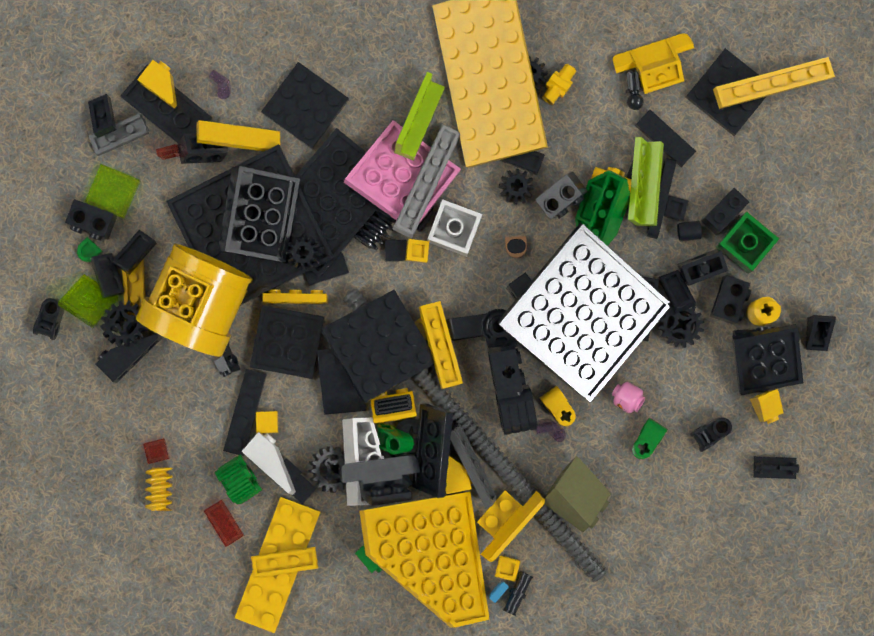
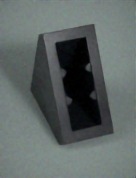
(819, 332)

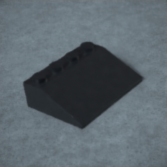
(258, 214)

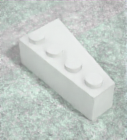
(360, 445)

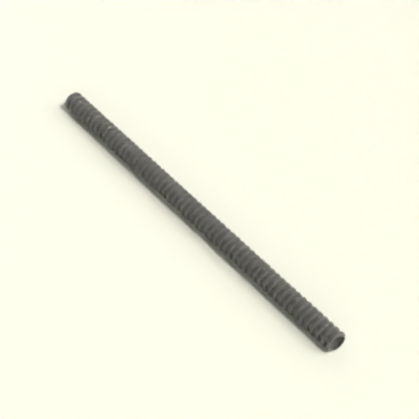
(500, 463)

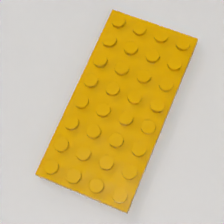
(489, 79)

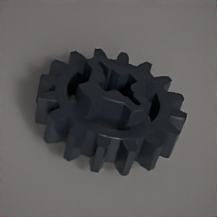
(116, 319)
(686, 333)
(323, 475)

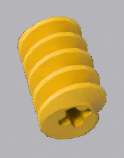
(771, 314)
(158, 489)

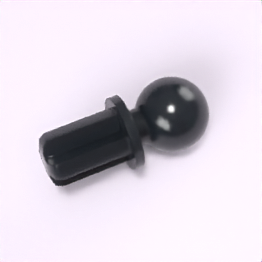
(635, 100)

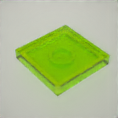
(112, 191)
(86, 301)

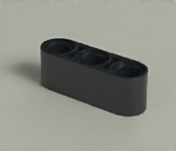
(467, 327)

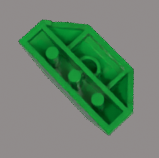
(604, 205)

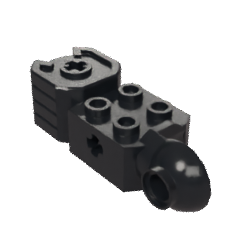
(512, 394)

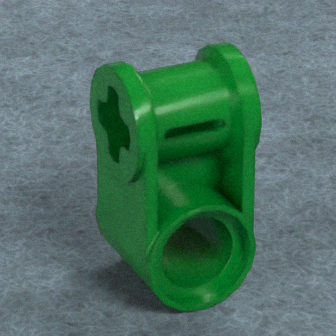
(651, 436)
(393, 439)

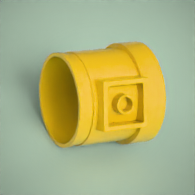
(195, 301)

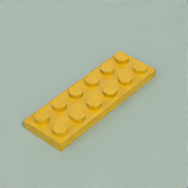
(267, 596)

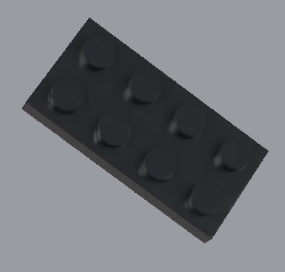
(171, 121)
(432, 449)

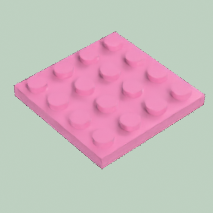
(388, 177)

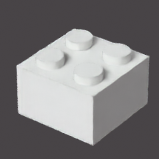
(454, 228)

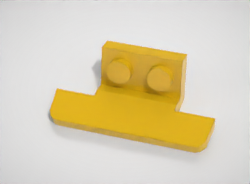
(656, 62)
(506, 520)

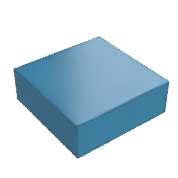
(498, 591)

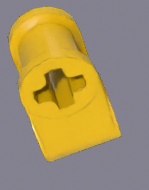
(556, 403)

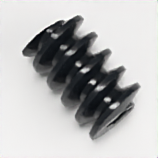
(376, 230)

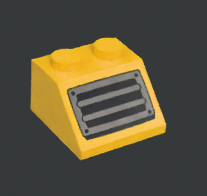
(394, 406)

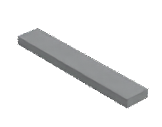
(426, 181)

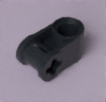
(48, 320)
(710, 433)

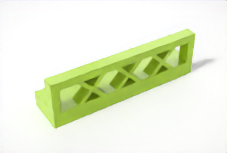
(419, 118)
(645, 182)

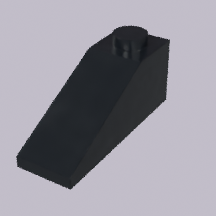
(122, 359)

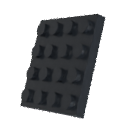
(378, 346)

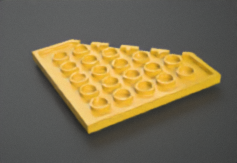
(431, 553)

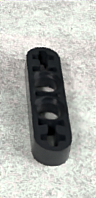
(665, 185)

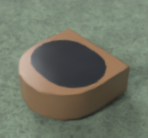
(516, 246)

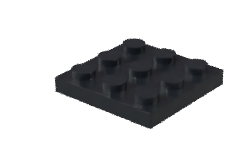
(724, 70)
(305, 105)
(287, 342)
(768, 359)

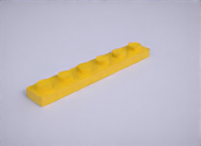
(773, 82)

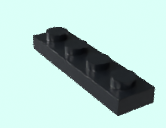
(245, 412)

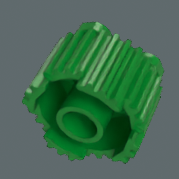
(238, 480)

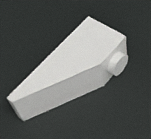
(269, 459)

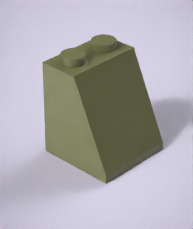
(578, 495)

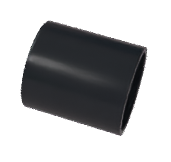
(689, 231)

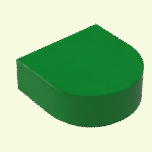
(87, 250)

